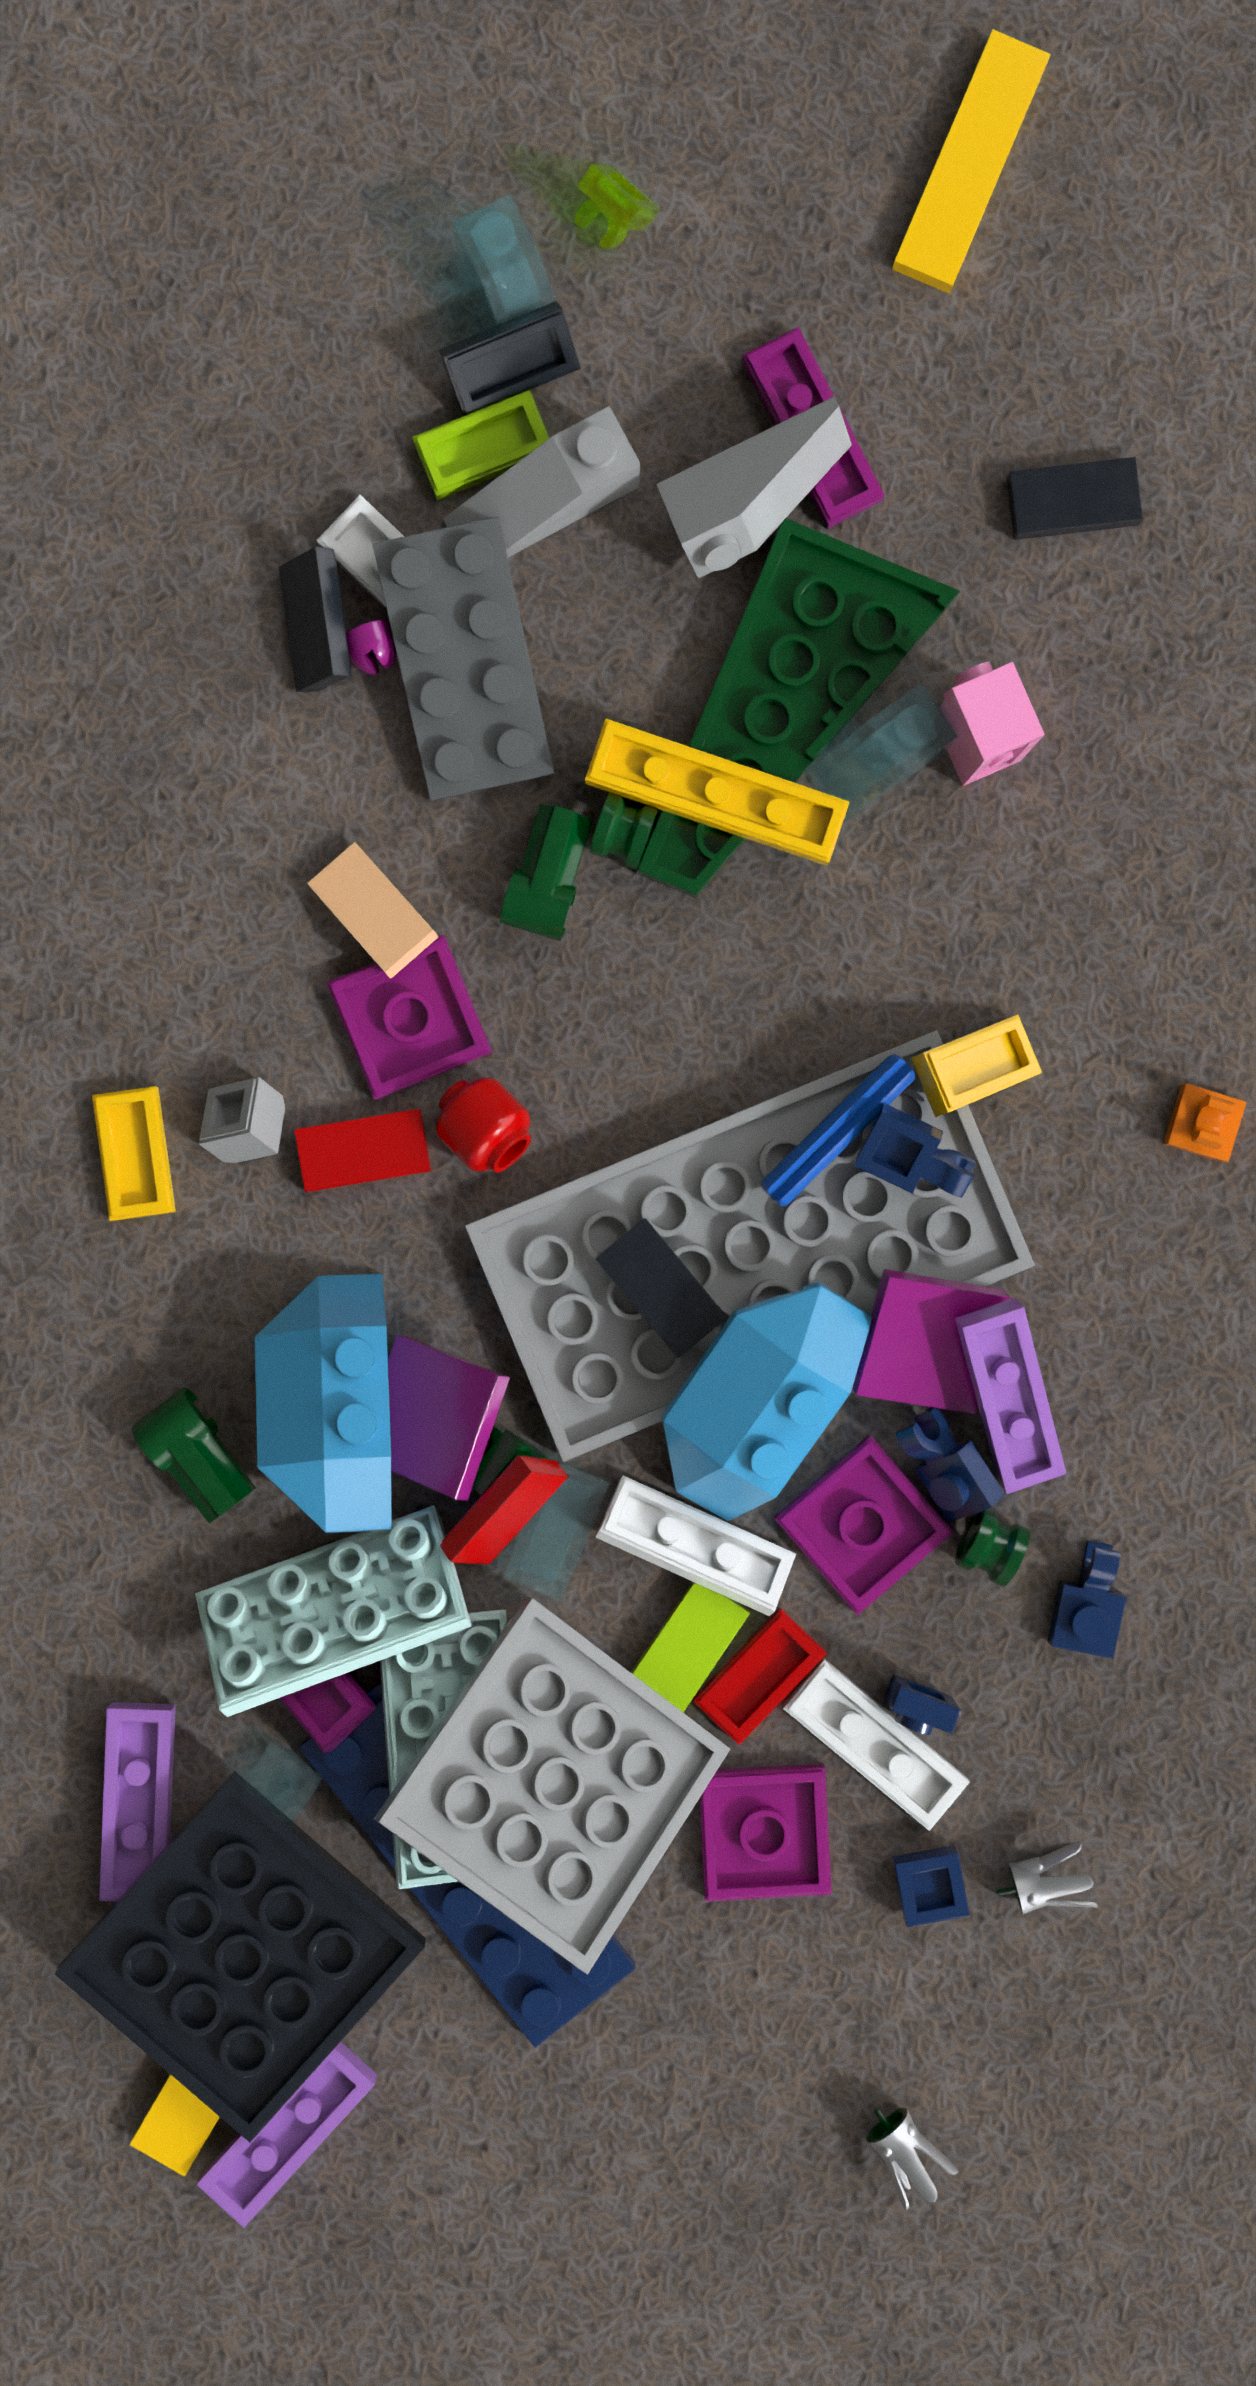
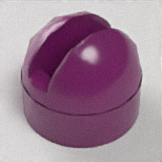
(369, 637)

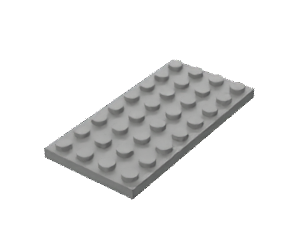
(596, 1356)

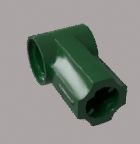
(543, 886)
(187, 1445)

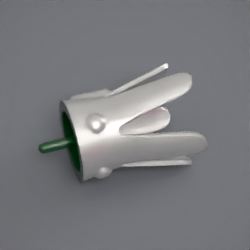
(1034, 1891)
(894, 2142)

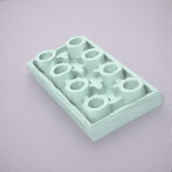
(330, 1611)
(416, 1696)

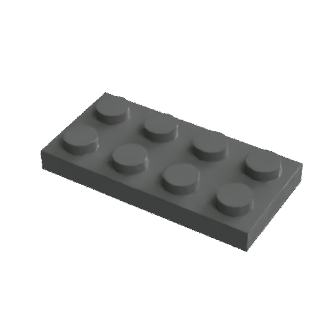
(463, 658)

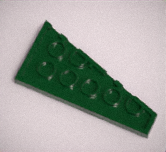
(801, 665)

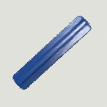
(837, 1130)

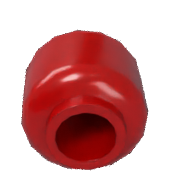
(483, 1124)

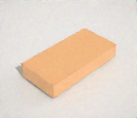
(373, 910)

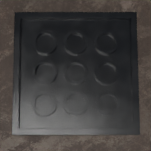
(241, 1956)

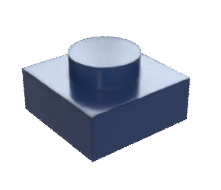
(921, 1707)
(930, 1886)

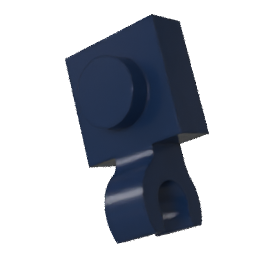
(906, 1150)
(950, 1471)
(1087, 1612)

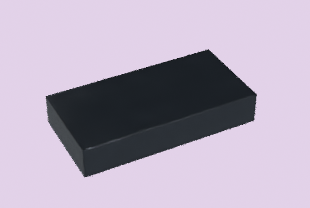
(510, 358)
(1074, 498)
(315, 620)
(661, 1287)

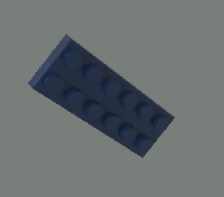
(521, 1972)

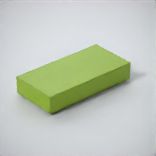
(480, 444)
(690, 1644)

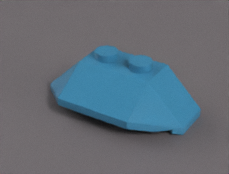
(763, 1397)
(328, 1403)

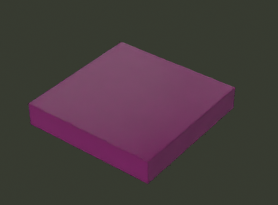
(409, 1023)
(915, 1342)
(440, 1415)
(863, 1524)
(765, 1833)

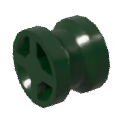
(623, 831)
(993, 1547)

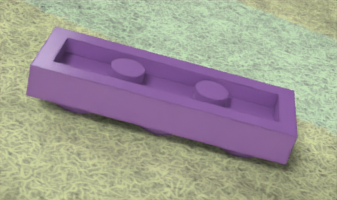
(1011, 1395)
(135, 1792)
(251, 2173)

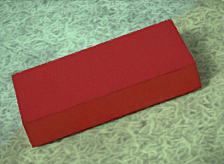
(363, 1150)
(503, 1510)
(759, 1676)

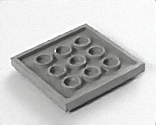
(553, 1784)

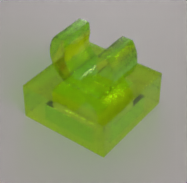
(618, 200)

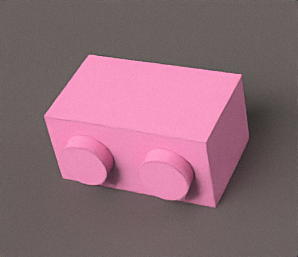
(990, 719)

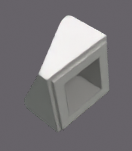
(242, 1121)

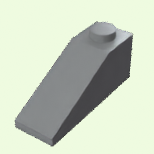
(557, 483)
(747, 491)

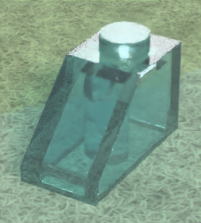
(502, 261)
(885, 751)

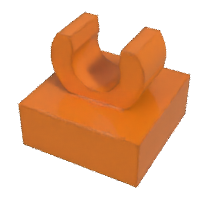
(1204, 1123)

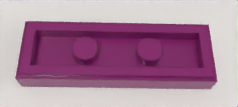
(792, 383)

